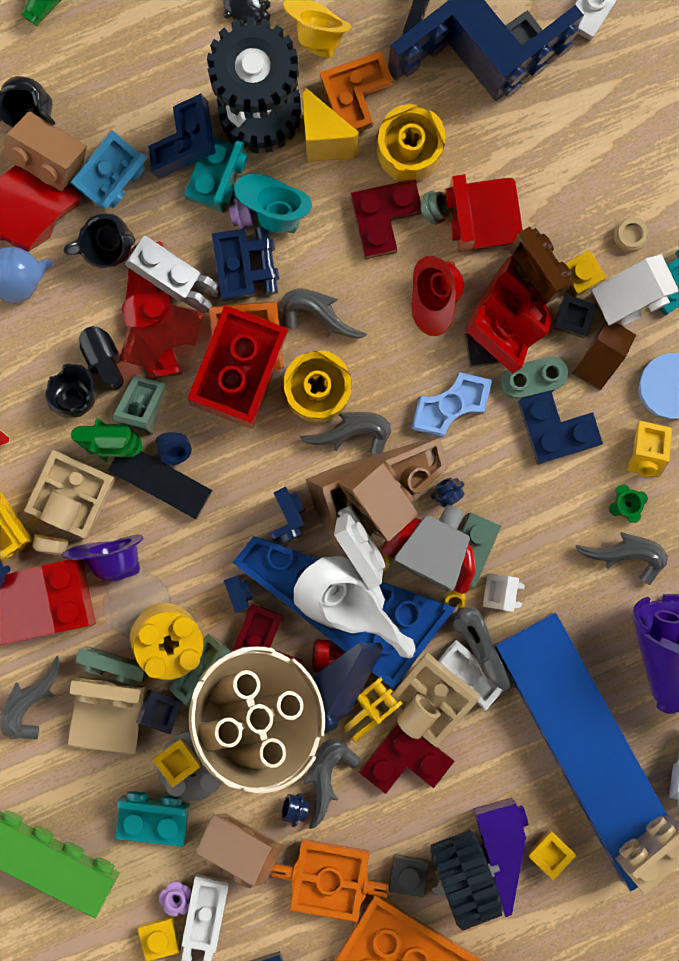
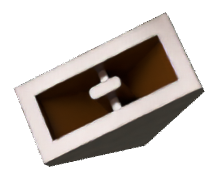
(604, 355)

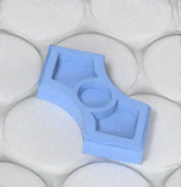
(437, 412)

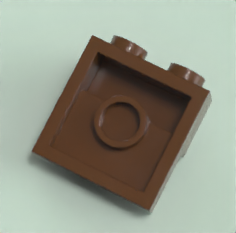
(540, 265)

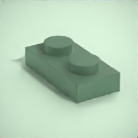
(482, 538)
(98, 661)
(184, 686)

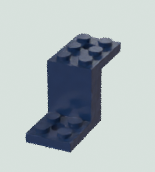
(483, 45)

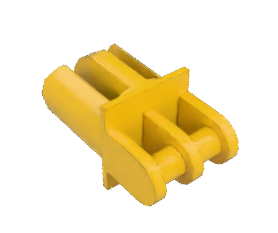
(372, 708)

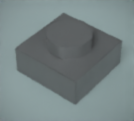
(524, 27)
(408, 875)

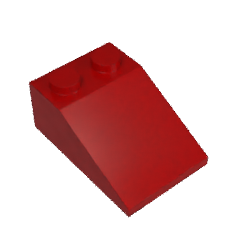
(237, 366)
(45, 601)

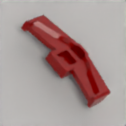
(142, 308)

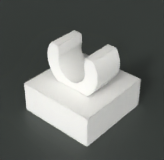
(502, 592)

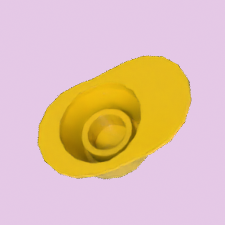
(317, 26)

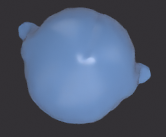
(19, 274)

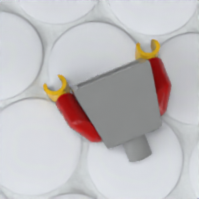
(435, 552)

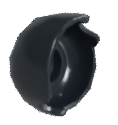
(71, 391)

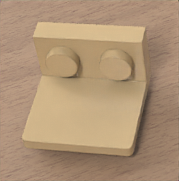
(105, 715)
(653, 854)

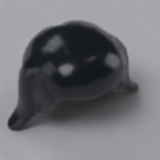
(24, 93)
(103, 241)

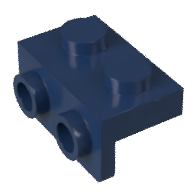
(291, 508)

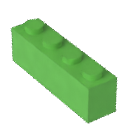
(54, 866)

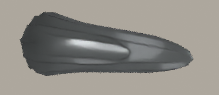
(318, 305)
(353, 424)
(631, 548)
(473, 628)
(21, 700)
(320, 774)

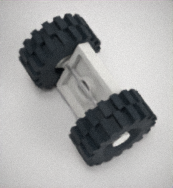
(256, 84)

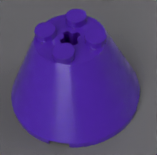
(658, 639)

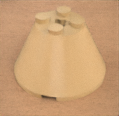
(256, 720)

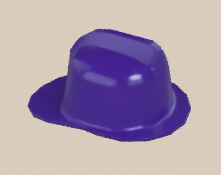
(109, 559)

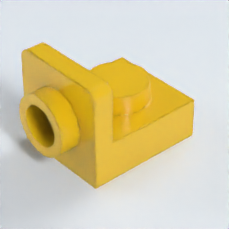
(650, 449)

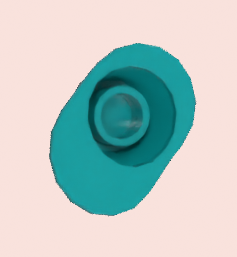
(275, 203)

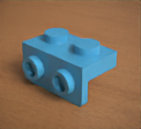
(108, 171)

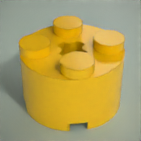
(418, 127)
(313, 368)
(179, 655)

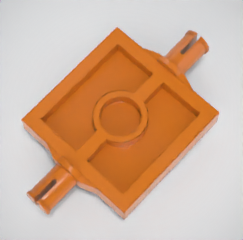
(329, 880)

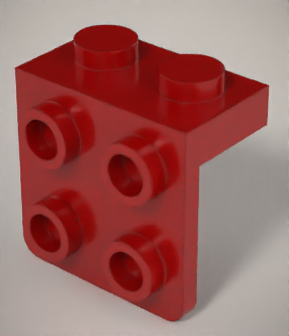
(483, 212)

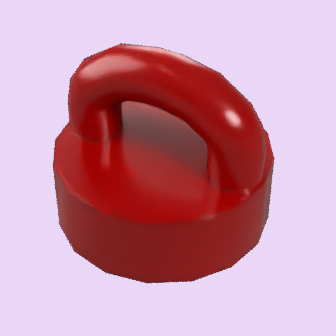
(321, 655)

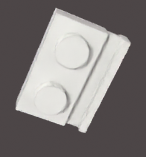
(359, 547)

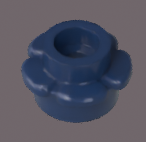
(294, 809)

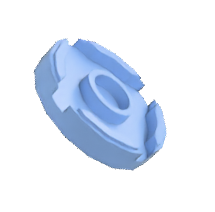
(660, 386)

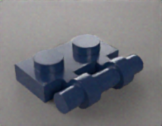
(234, 264)

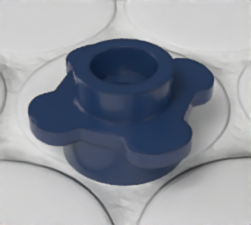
(448, 491)

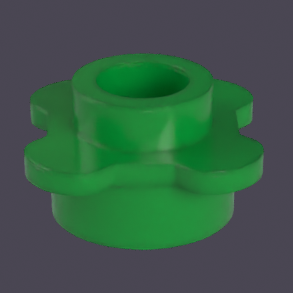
(637, 501)

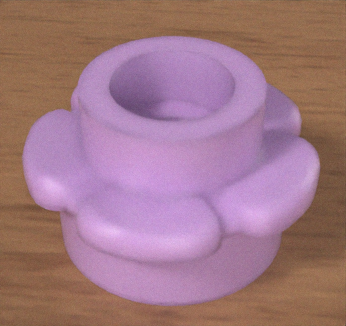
(241, 215)
(175, 889)

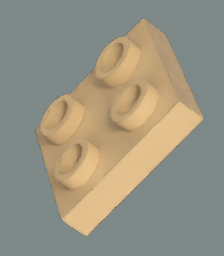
(69, 494)
(432, 700)

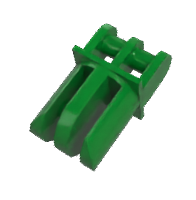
(108, 440)

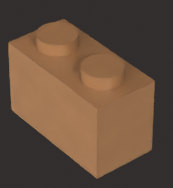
(44, 151)
(379, 498)
(239, 850)

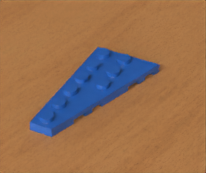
(413, 614)

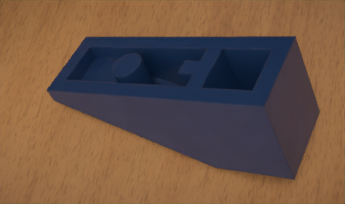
(344, 680)

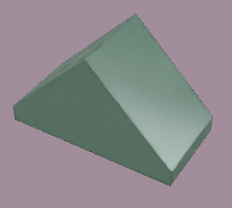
(140, 404)

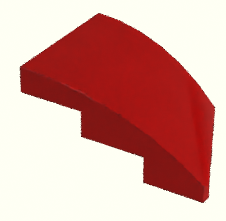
(31, 208)
(509, 317)

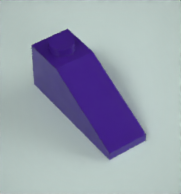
(504, 845)

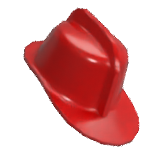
(435, 294)

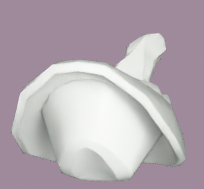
(340, 599)

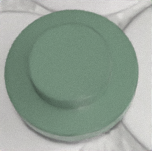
(434, 207)

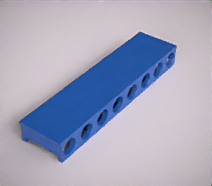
(581, 734)

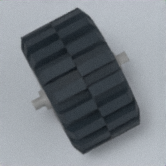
(466, 880)

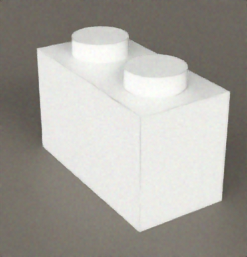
(634, 290)

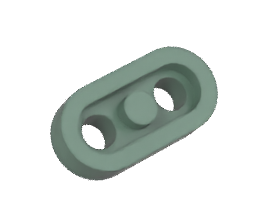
(535, 378)

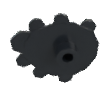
(245, 9)

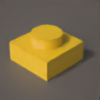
(585, 272)
(177, 762)
(551, 854)
(159, 938)

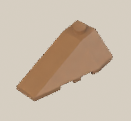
(415, 468)

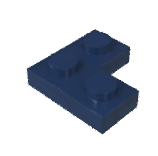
(190, 142)
(549, 435)

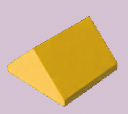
(326, 132)

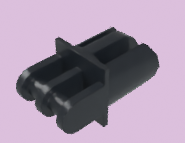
(101, 356)

